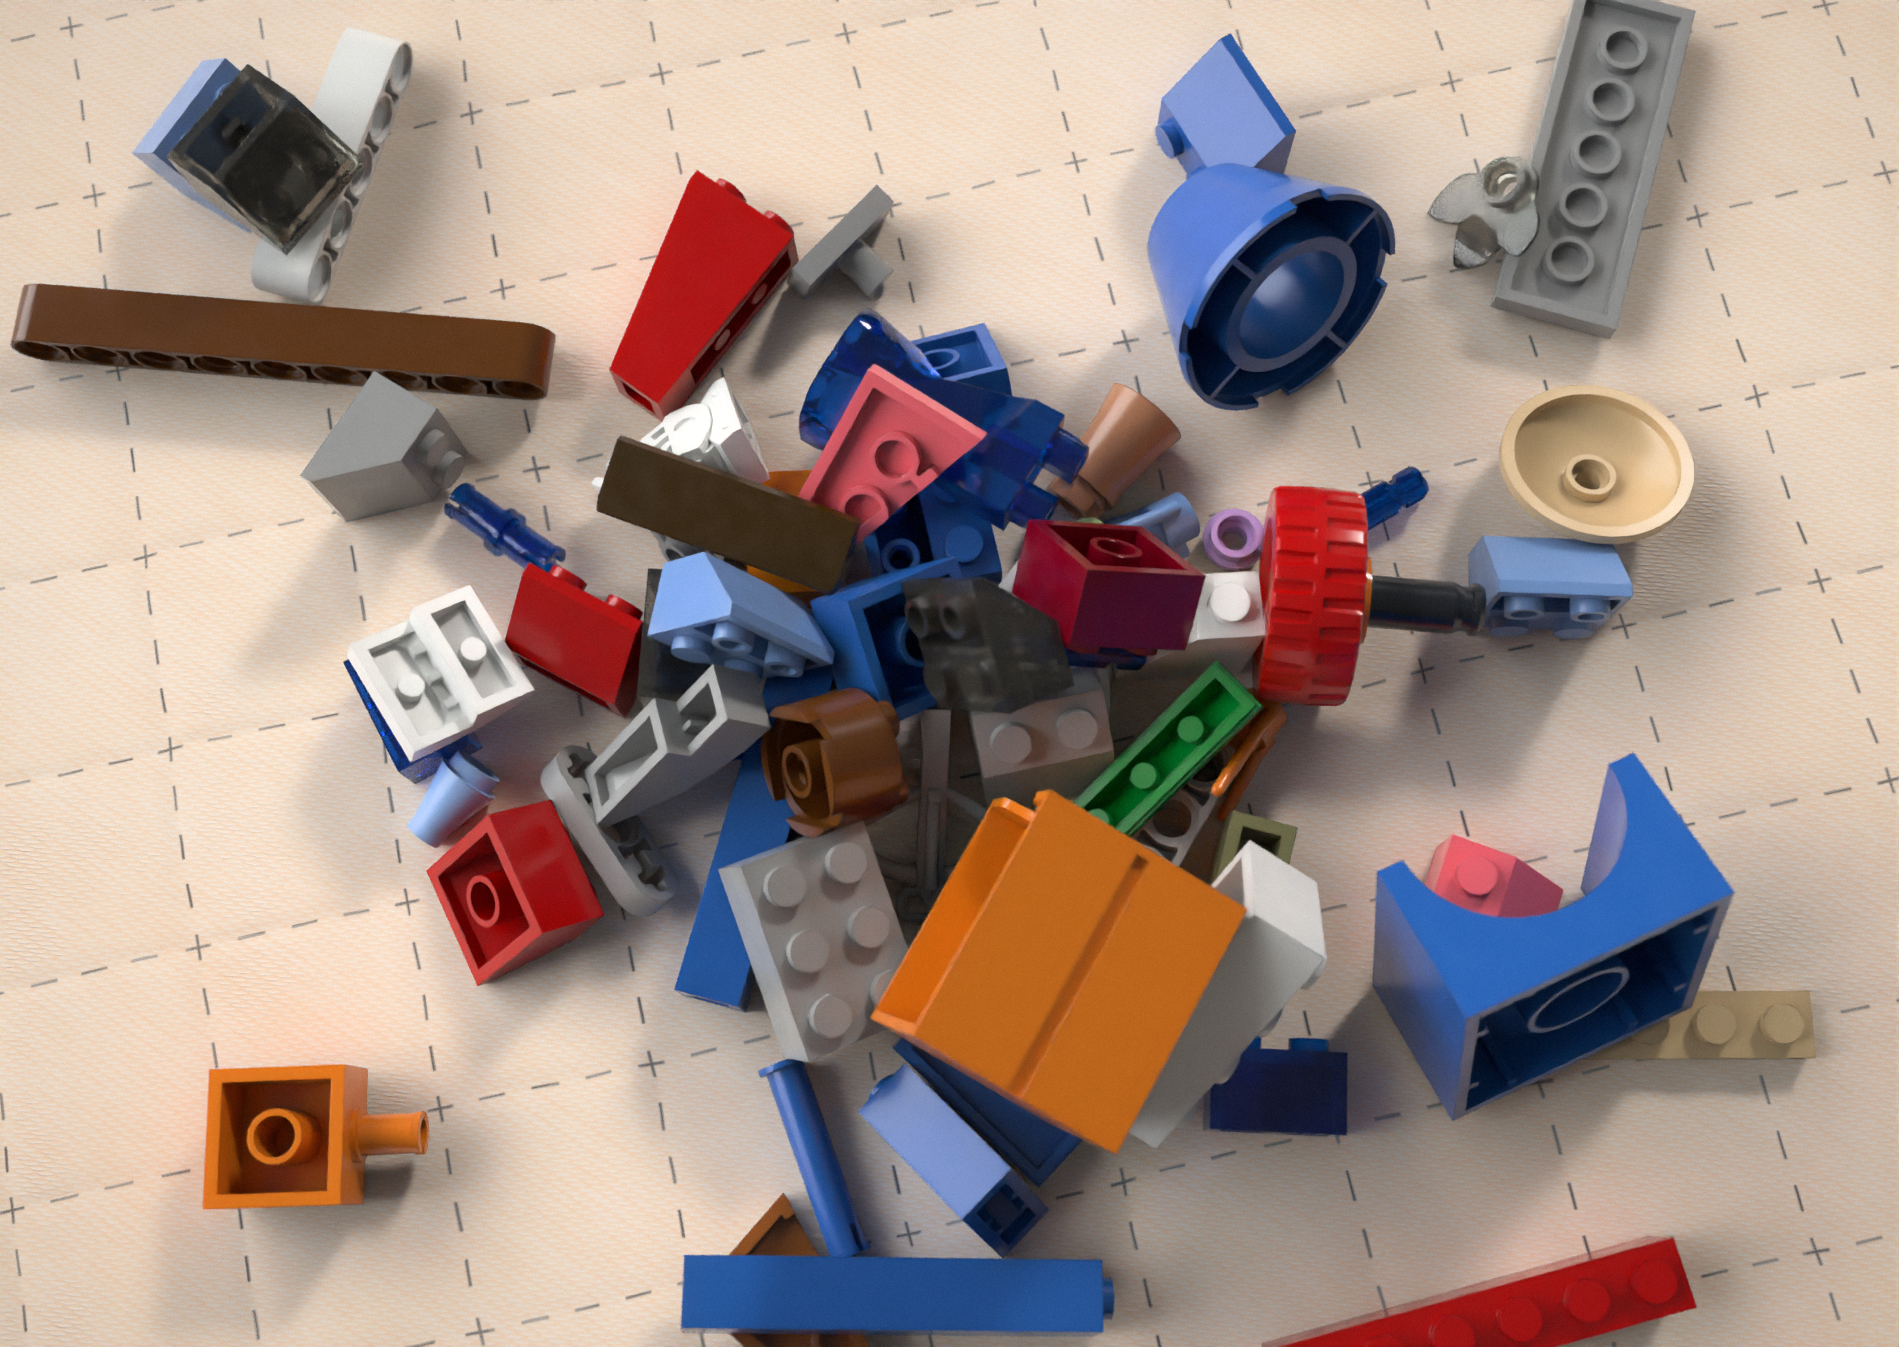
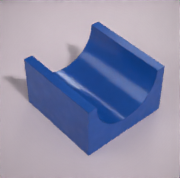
(1525, 996)

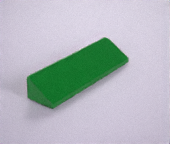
(1170, 751)

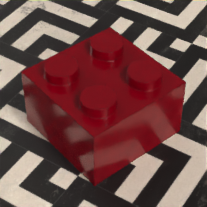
(1108, 586)

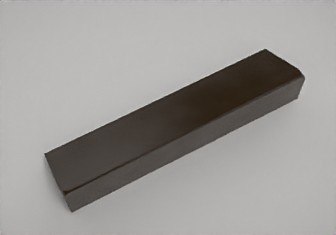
(728, 515)

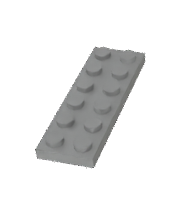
(1596, 161)

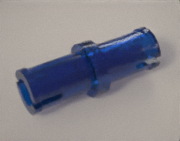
(502, 529)

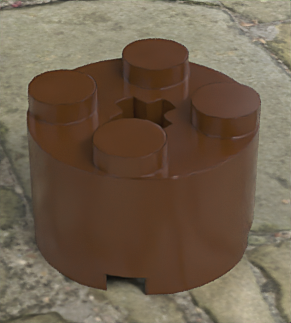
(834, 760)

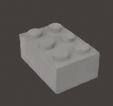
(817, 937)

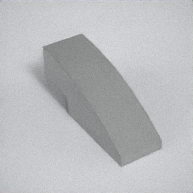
(677, 744)

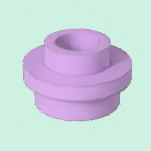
(1237, 522)

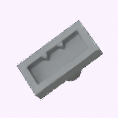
(846, 249)

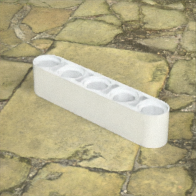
(359, 106)

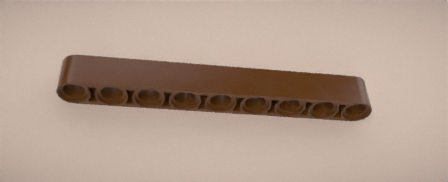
(283, 341)

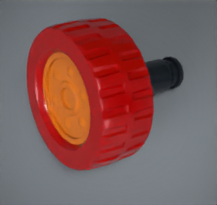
(1324, 597)

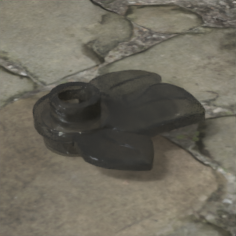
(1487, 217)

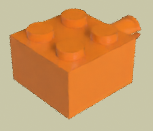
(297, 1136)

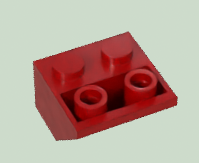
(577, 637)

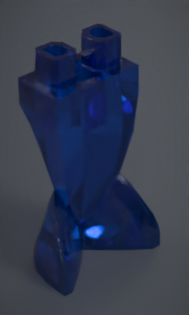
(993, 476)

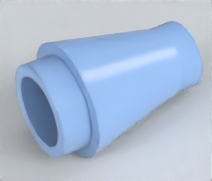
(454, 796)

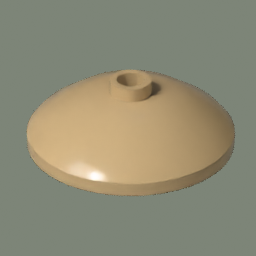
(1596, 464)

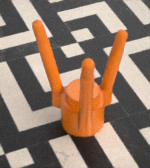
(1251, 747)

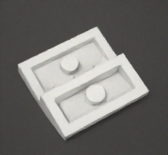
(440, 673)

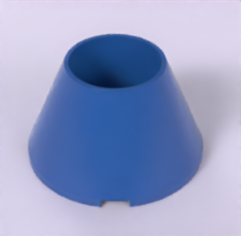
(1265, 278)

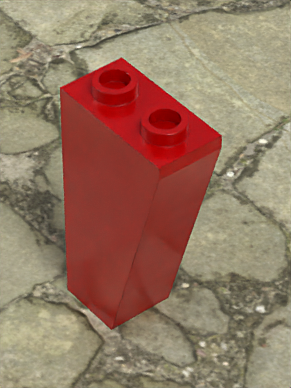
(700, 294)

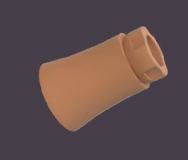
(1123, 444)

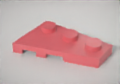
(886, 450)

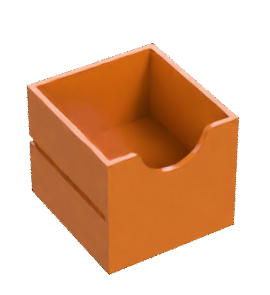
(1060, 965)

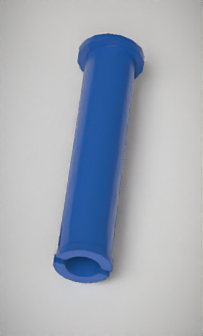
(816, 1158)

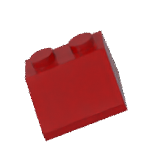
(514, 890)

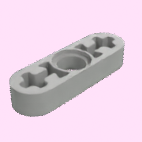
(568, 788)

